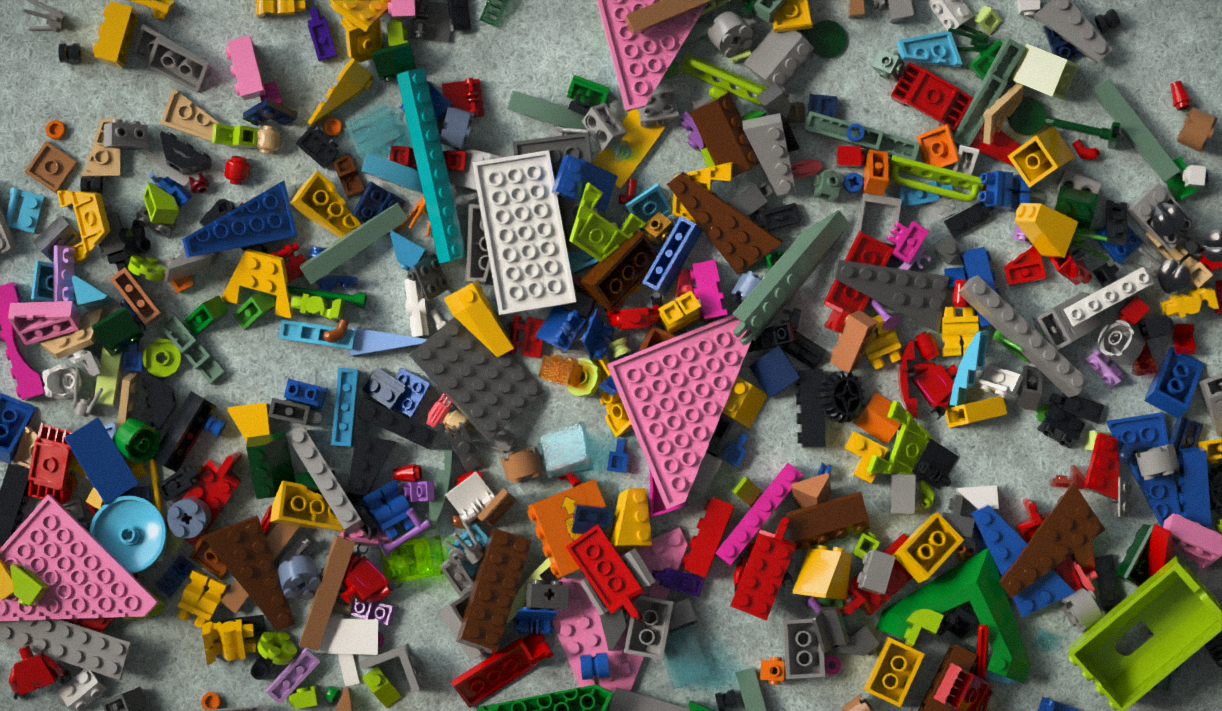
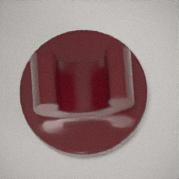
(199, 186)

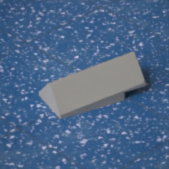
(171, 59)

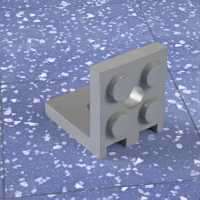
(638, 569)
(408, 661)

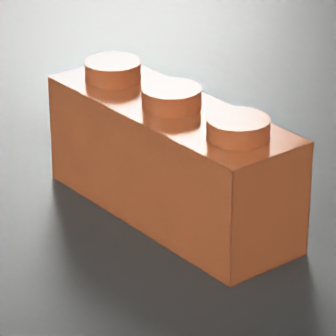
(136, 296)
(853, 341)

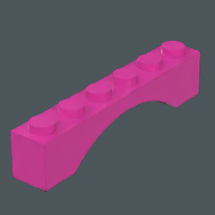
(29, 381)
(758, 515)

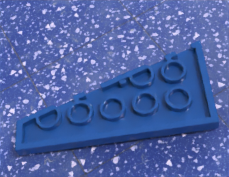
(253, 223)
(1150, 429)

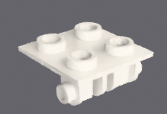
(470, 497)

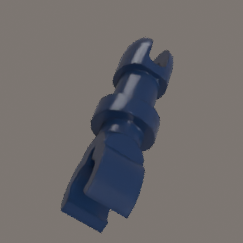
(124, 303)

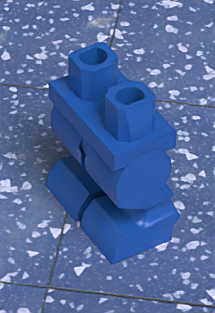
(1000, 189)
(305, 393)
(392, 512)

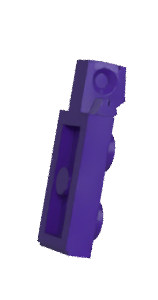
(321, 36)
(679, 581)

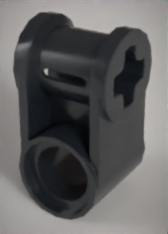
(216, 211)
(266, 663)

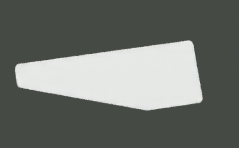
(170, 172)

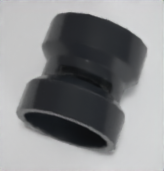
(1107, 21)
(69, 52)
(92, 185)
(726, 700)

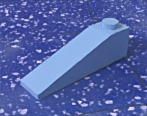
(373, 342)

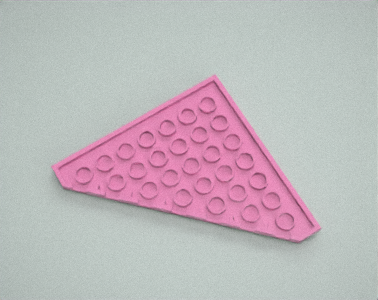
(645, 57)
(677, 399)
(76, 566)
(581, 627)

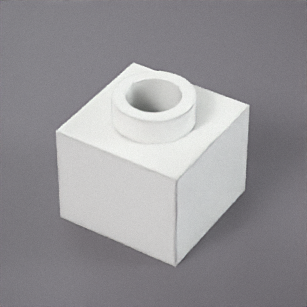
(1028, 7)
(1194, 176)

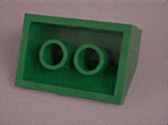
(269, 463)
(1135, 564)

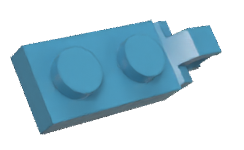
(915, 197)

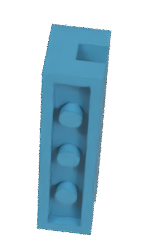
(345, 407)

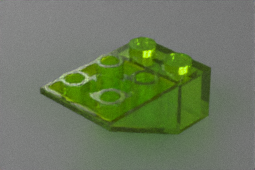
(414, 559)

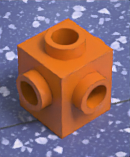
(767, 670)

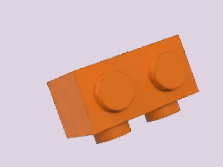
(876, 172)

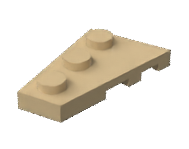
(1003, 107)
(127, 398)

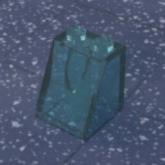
(372, 131)
(566, 451)
(684, 659)

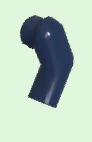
(1128, 449)

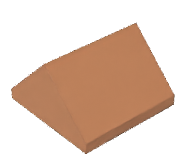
(812, 491)

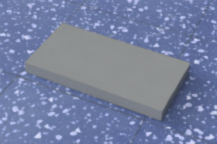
(630, 701)

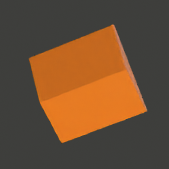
(938, 147)
(875, 419)

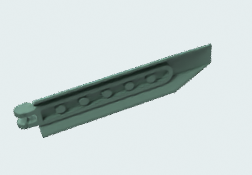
(787, 276)

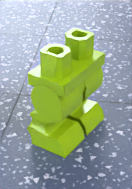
(318, 307)

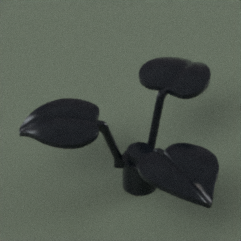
(1171, 274)

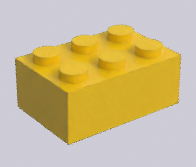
(115, 34)
(928, 547)
(893, 671)

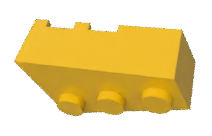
(632, 521)

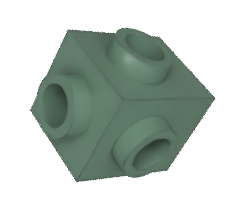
(888, 64)
(827, 185)

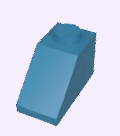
(406, 251)

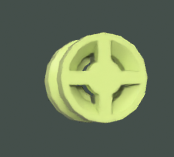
(619, 347)

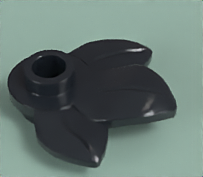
(134, 239)

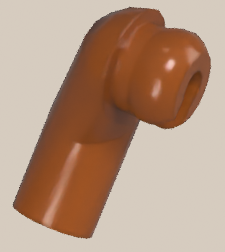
(336, 334)
(458, 523)
(963, 552)

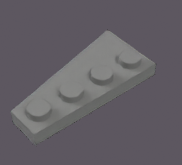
(1074, 28)

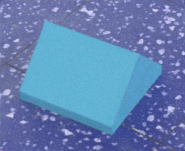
(649, 204)
(43, 282)
(87, 294)

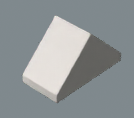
(967, 160)

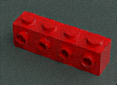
(709, 536)

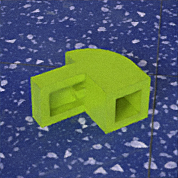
(235, 136)
(922, 620)

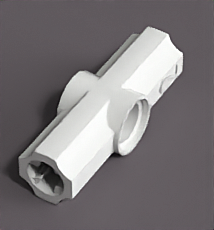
(416, 308)

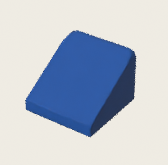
(954, 273)

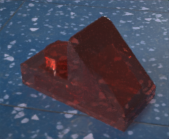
(1144, 363)
(1075, 477)

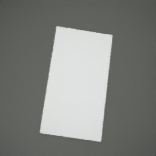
(350, 637)

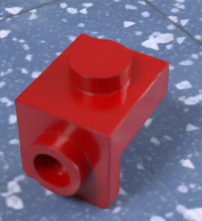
(1183, 339)

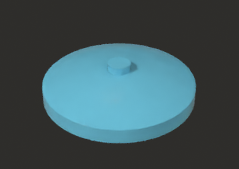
(131, 532)

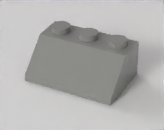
(778, 57)
(453, 617)
(650, 635)
(802, 650)

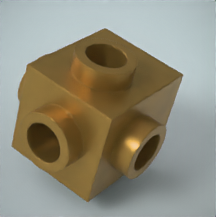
(658, 229)

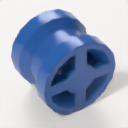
(851, 186)
(215, 425)

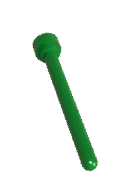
(357, 299)

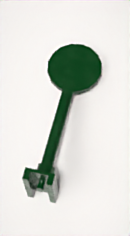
(825, 36)
(1031, 118)

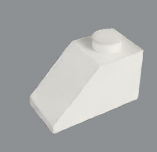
(980, 496)

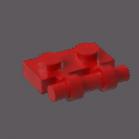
(293, 264)
(531, 345)

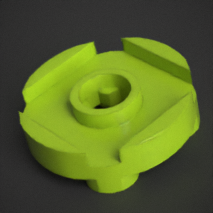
(147, 267)
(154, 366)
(592, 379)
(277, 647)

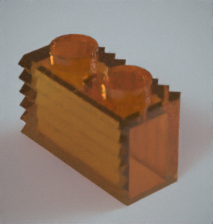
(560, 371)

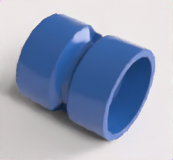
(594, 666)

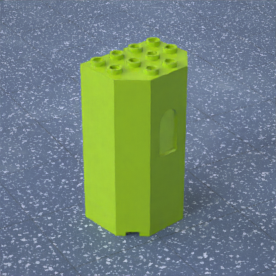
(1176, 611)

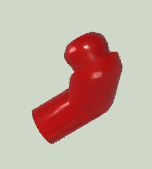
(1085, 153)
(630, 193)
(572, 478)

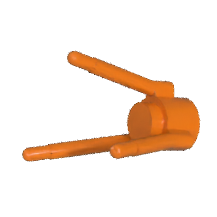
(421, 208)

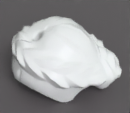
(59, 382)

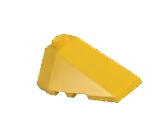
(351, 83)
(323, 205)
(475, 312)
(617, 415)
(303, 508)

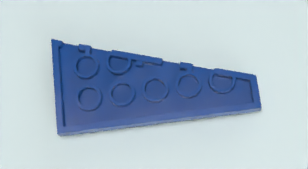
(1005, 548)

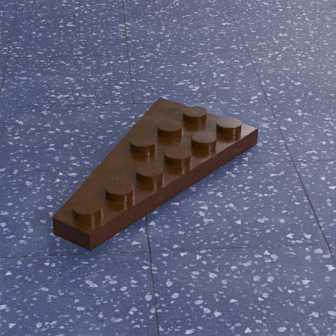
(728, 228)
(1058, 537)
(249, 559)

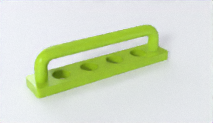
(691, 62)
(934, 173)

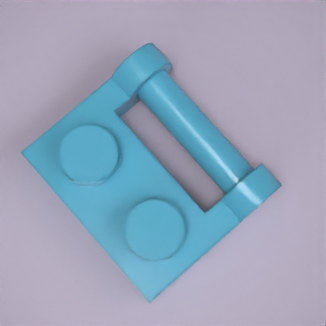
(29, 212)

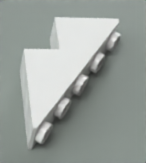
(1108, 296)

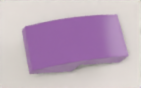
(694, 137)
(418, 491)
(373, 610)

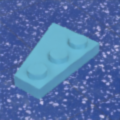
(930, 49)

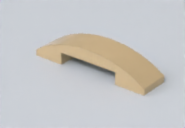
(1198, 271)

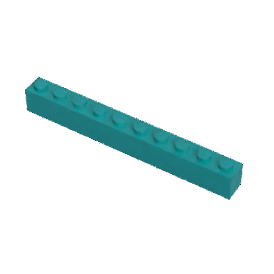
(431, 165)

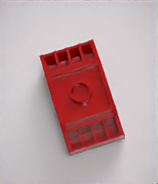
(931, 96)
(50, 465)
(962, 690)

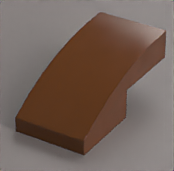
(348, 176)

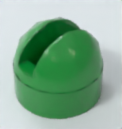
(332, 694)

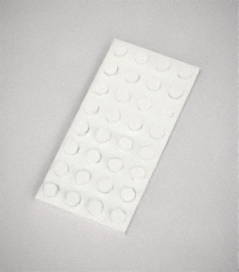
(523, 232)

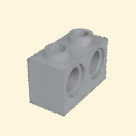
(603, 126)
(1078, 182)

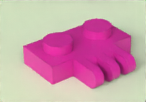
(907, 240)

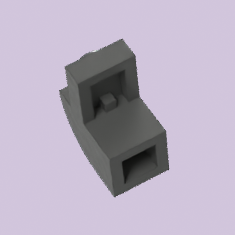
(961, 524)

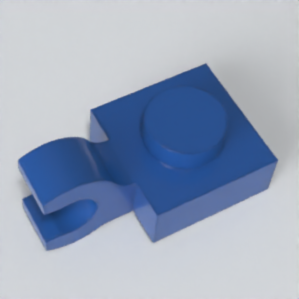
(177, 191)
(133, 359)
(734, 452)
(618, 460)

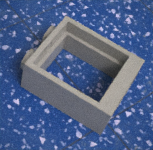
(879, 201)

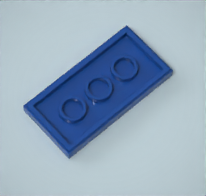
(101, 460)

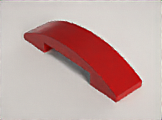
(405, 156)
(907, 355)

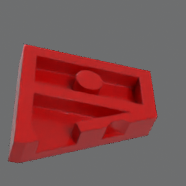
(1025, 268)

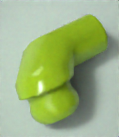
(716, 91)
(928, 494)

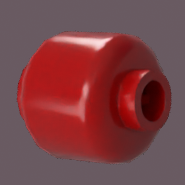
(237, 170)

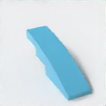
(392, 172)
(313, 334)
(971, 362)

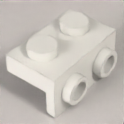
(951, 12)
(90, 362)
(1000, 381)
(82, 690)

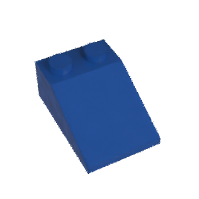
(575, 174)
(1174, 383)
(13, 419)

